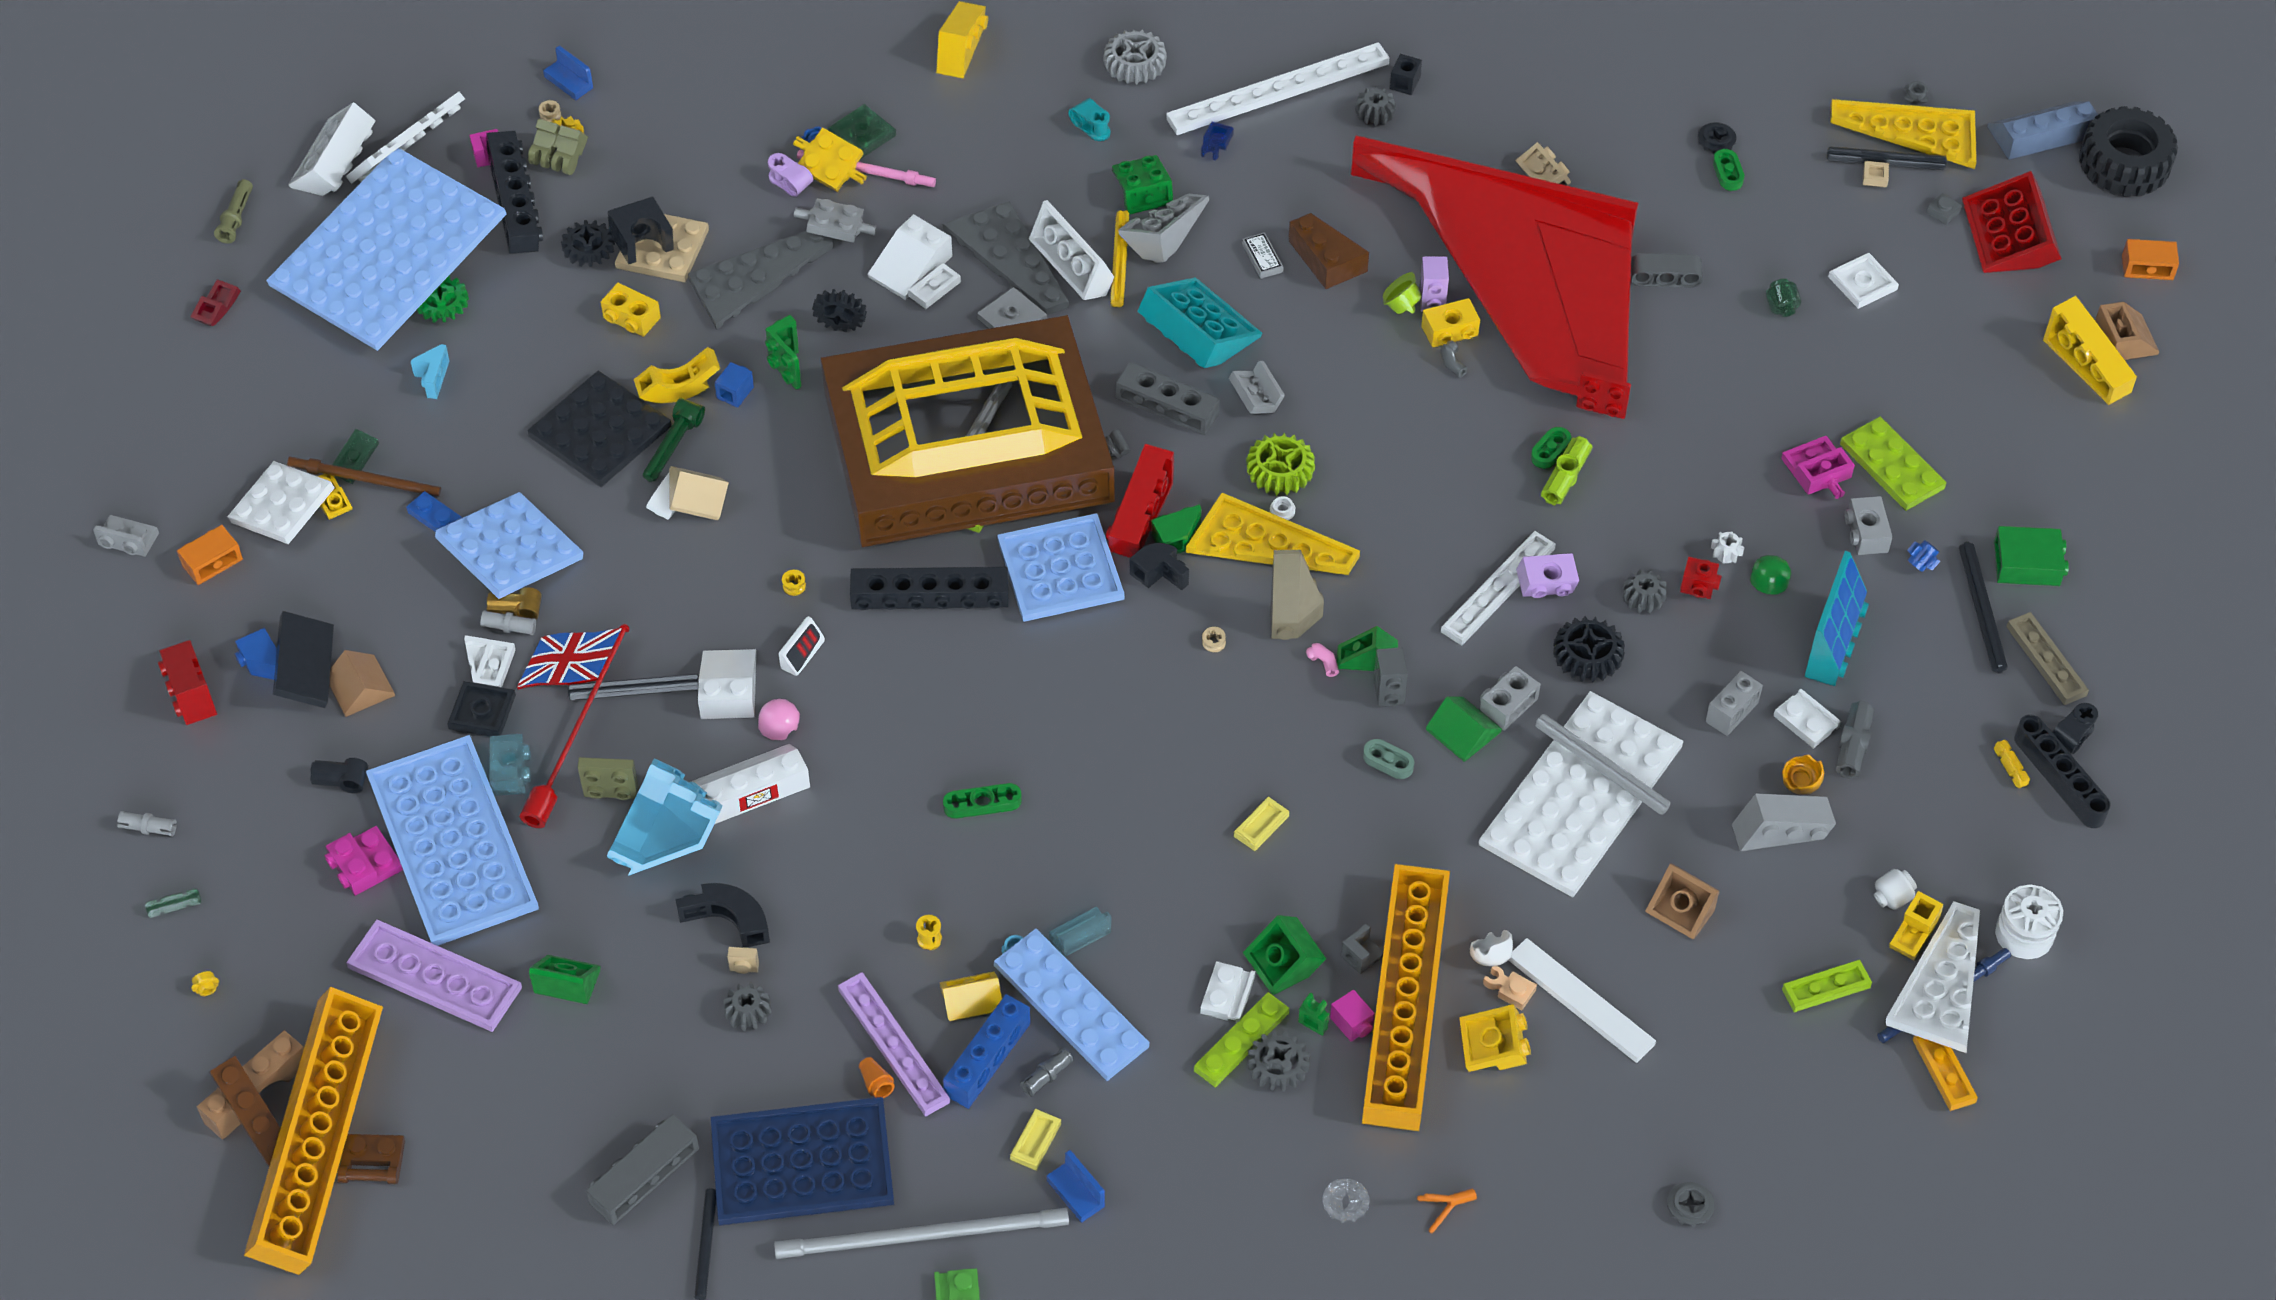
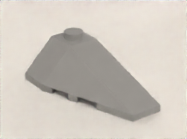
(1164, 229)

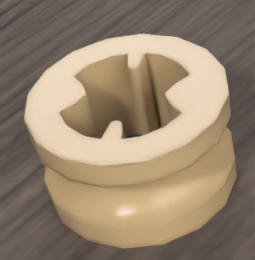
(551, 106)
(1215, 632)

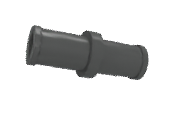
(1046, 1072)

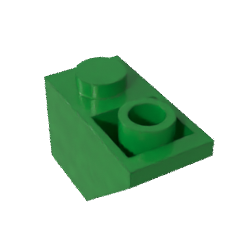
(1177, 527)

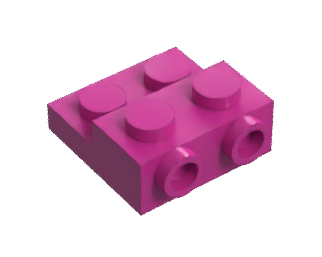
(362, 860)

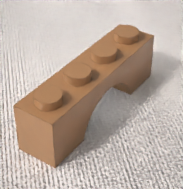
(273, 1063)

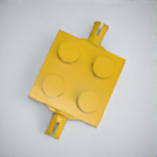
(830, 159)

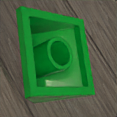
(1462, 727)
(564, 978)

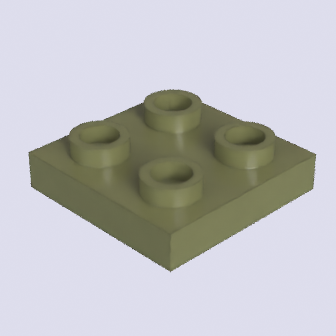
(608, 778)

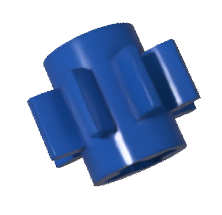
(1923, 555)

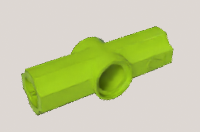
(1566, 470)

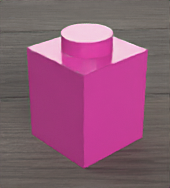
(1352, 1016)

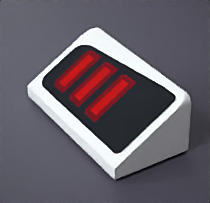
(801, 647)

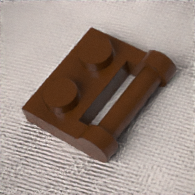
(372, 1151)

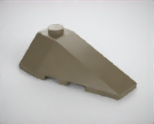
(1294, 596)

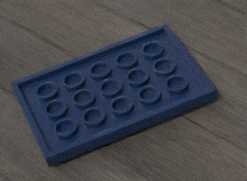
(801, 1161)

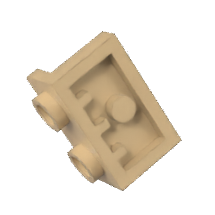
(1540, 164)

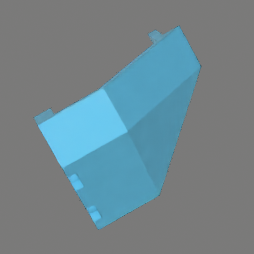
(664, 820)

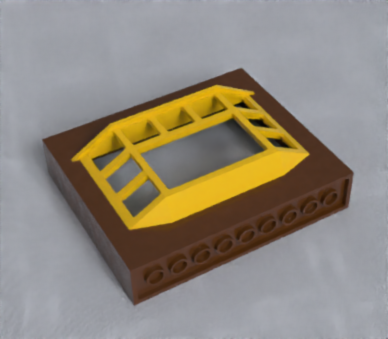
(974, 476)

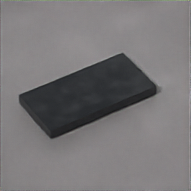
(303, 659)

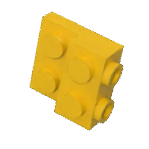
(1494, 1039)

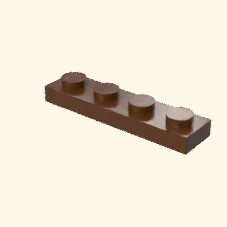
(247, 1106)

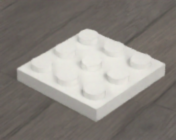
(281, 502)

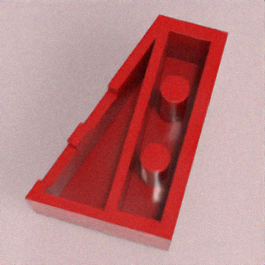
(186, 683)

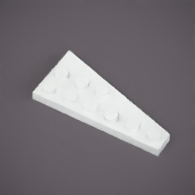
(407, 138)
(1940, 989)

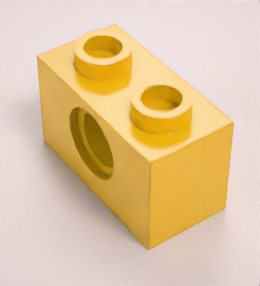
(1450, 322)

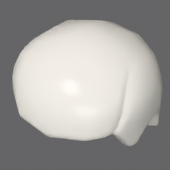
(1492, 949)

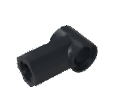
(346, 775)

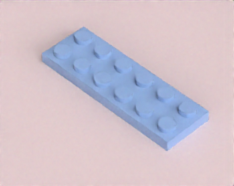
(1071, 1004)

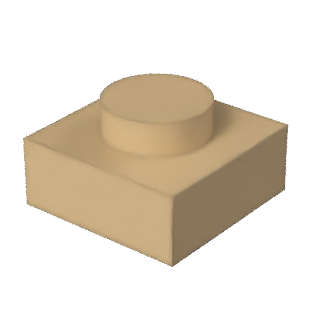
(1875, 174)
(743, 960)

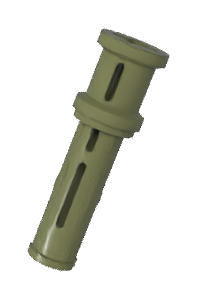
(231, 218)

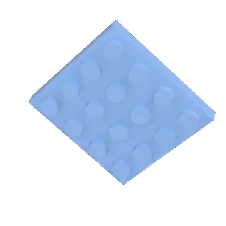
(509, 545)
(1060, 567)

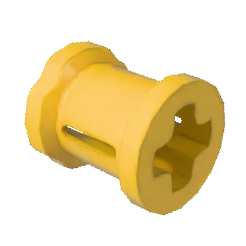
(932, 929)

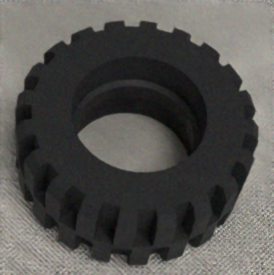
(2131, 130)

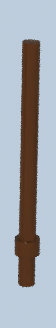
(315, 467)

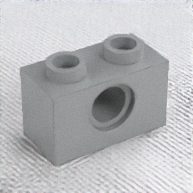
(1868, 525)

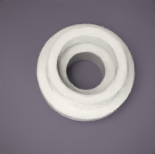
(1283, 503)

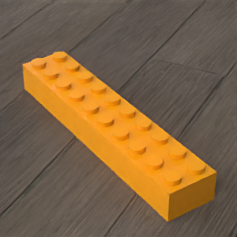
(1406, 998)
(313, 1132)

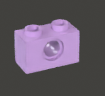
(1433, 282)
(1559, 567)

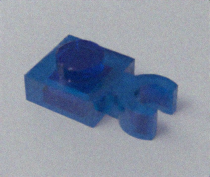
(1216, 138)

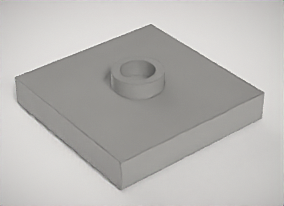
(1009, 310)

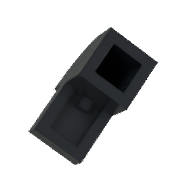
(1157, 561)

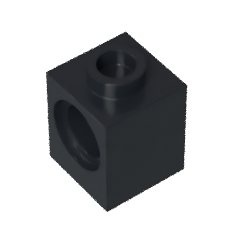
(1405, 74)

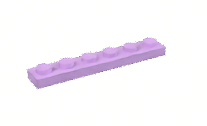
(894, 1044)

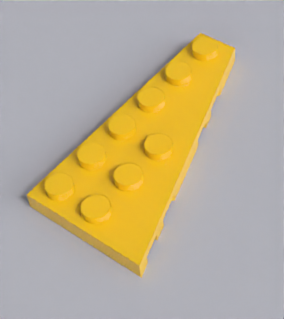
(1916, 127)

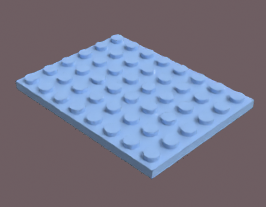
(386, 248)

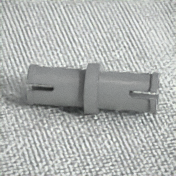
(508, 622)
(146, 823)

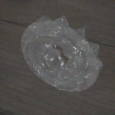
(1337, 1190)

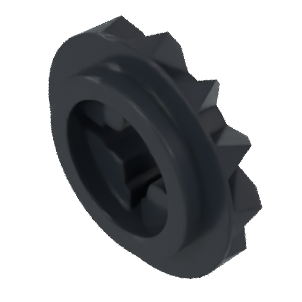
(1720, 131)

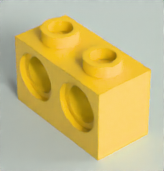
(630, 309)

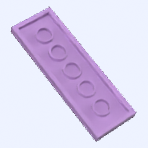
(434, 975)

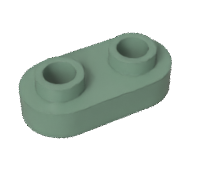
(1389, 758)

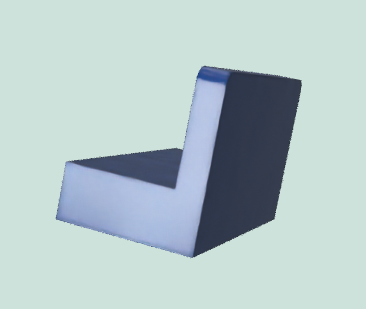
(569, 74)
(1077, 1187)

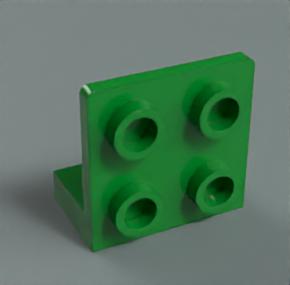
(1144, 183)

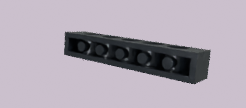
(513, 192)
(929, 588)

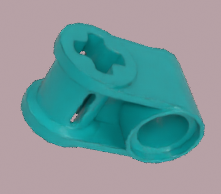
(1091, 119)

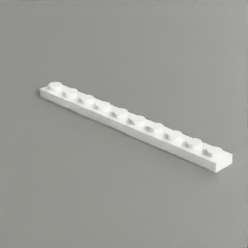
(1277, 88)

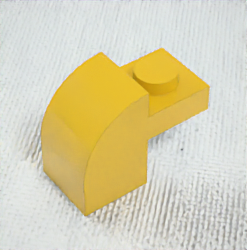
(1917, 925)

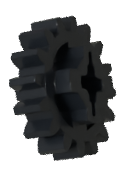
(576, 243)
(839, 310)

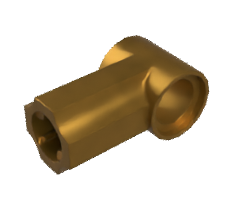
(522, 604)

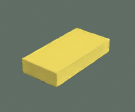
(1261, 823)
(1035, 1139)

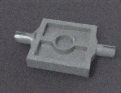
(835, 220)

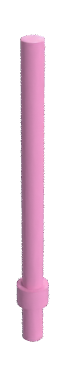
(910, 177)

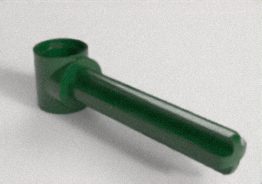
(685, 417)

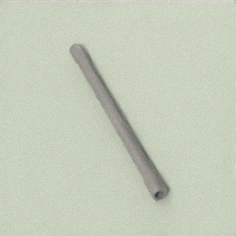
(1042, 1219)

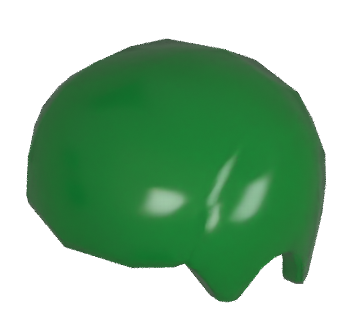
(1770, 574)

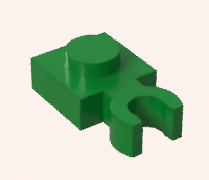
(1314, 1015)

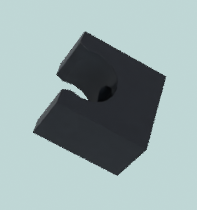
(639, 222)

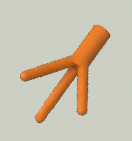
(1452, 1200)

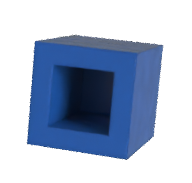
(734, 384)

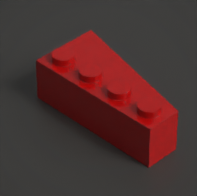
(1142, 501)

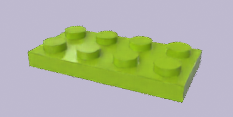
(1893, 463)

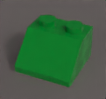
(1284, 954)

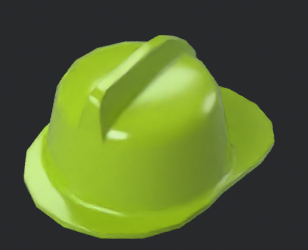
(1402, 294)

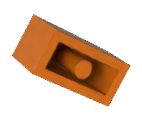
(2150, 259)
(209, 554)

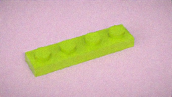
(1239, 1039)

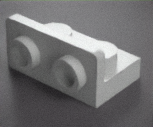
(126, 535)

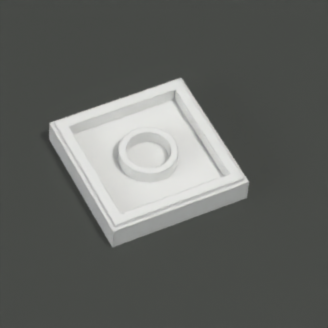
(1863, 280)

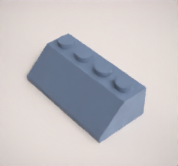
(2043, 129)

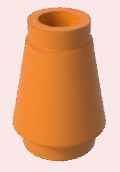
(877, 1080)

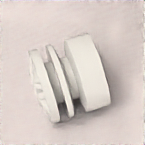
(2029, 921)

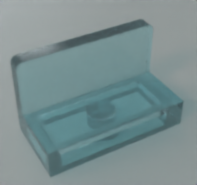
(1081, 931)

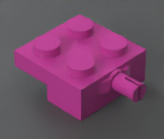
(1819, 466)

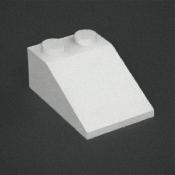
(911, 256)
(727, 684)

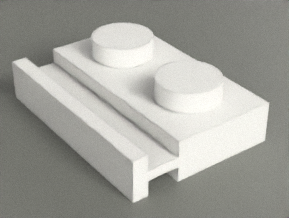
(1807, 718)
(1227, 992)

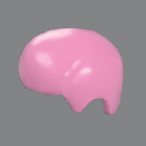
(778, 719)

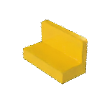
(971, 995)

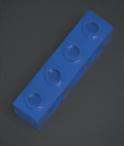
(987, 1051)

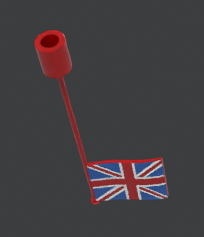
(566, 661)

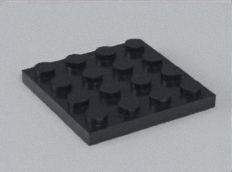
(599, 428)

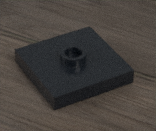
(481, 709)

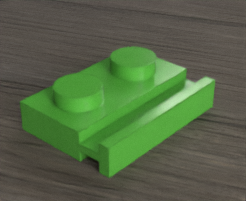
(957, 1285)

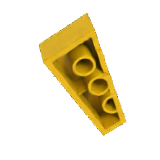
(2088, 351)

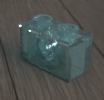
(507, 778)

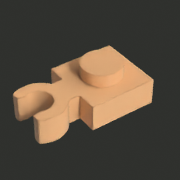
(1512, 989)

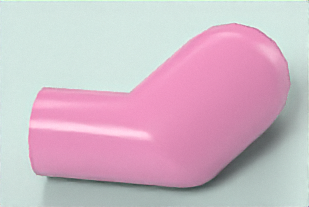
(1326, 656)

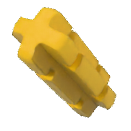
(2011, 764)

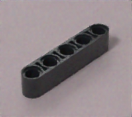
(2062, 771)

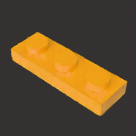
(1946, 1073)

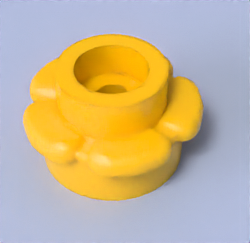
(204, 983)

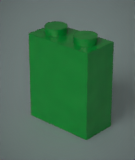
(2030, 556)

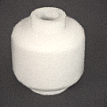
(1895, 889)

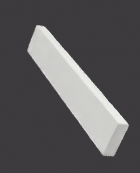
(1494, 591)
(1582, 1000)

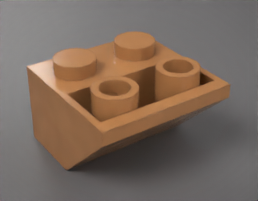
(2126, 330)

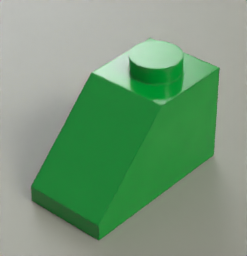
(1360, 651)

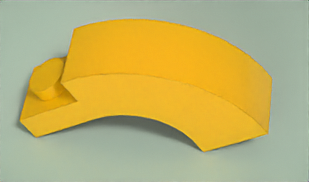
(682, 382)

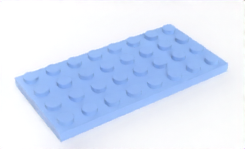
(452, 841)

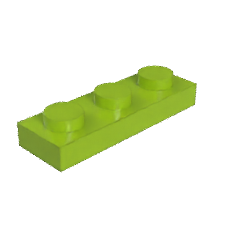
(1826, 985)

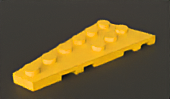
(1252, 534)

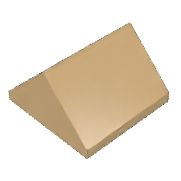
(696, 493)

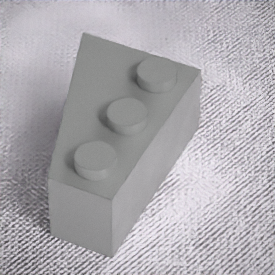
(1782, 820)

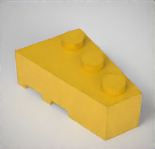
(959, 38)

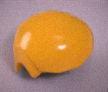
(1803, 774)

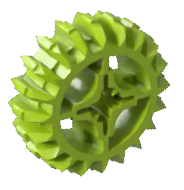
(1281, 457)

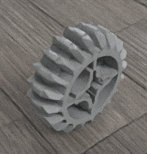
(1134, 51)

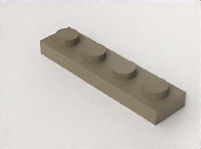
(2047, 658)

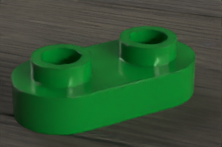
(1728, 169)
(1547, 451)

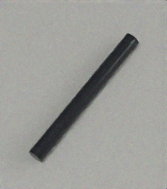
(705, 1244)

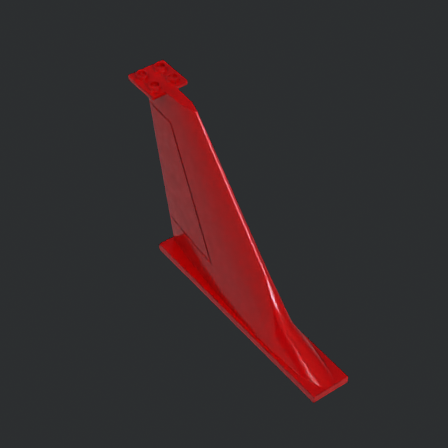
(1538, 257)

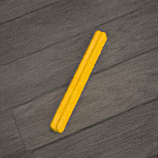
(1119, 261)

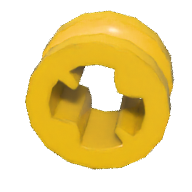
(798, 577)

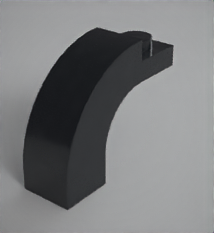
(729, 903)

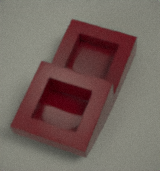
(217, 303)

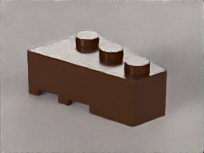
(1327, 251)

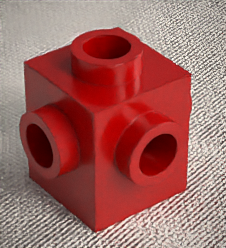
(1700, 578)

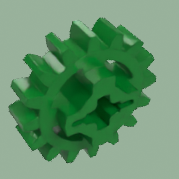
(453, 299)

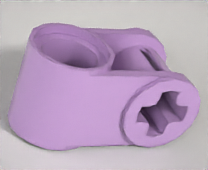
(788, 174)

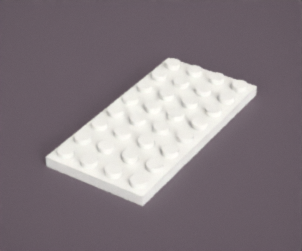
(1570, 811)

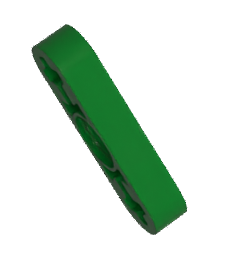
(964, 810)

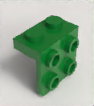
(782, 350)

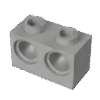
(1512, 701)
(1734, 703)

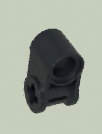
(2076, 727)

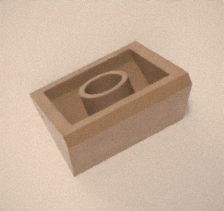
(358, 682)
(1683, 901)

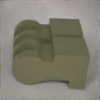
(552, 136)

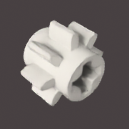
(1727, 547)

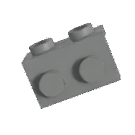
(1257, 389)

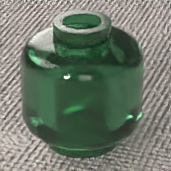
(1783, 297)

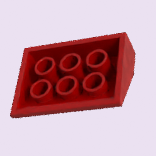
(2011, 226)

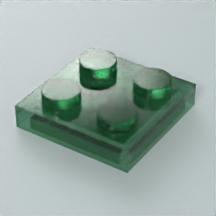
(864, 129)

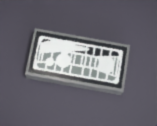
(1262, 255)

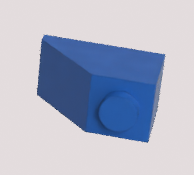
(257, 654)

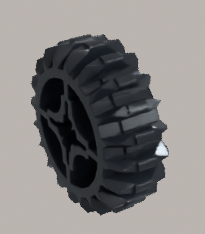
(1588, 649)

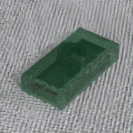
(356, 452)

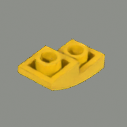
(337, 501)

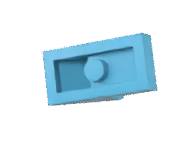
(432, 369)

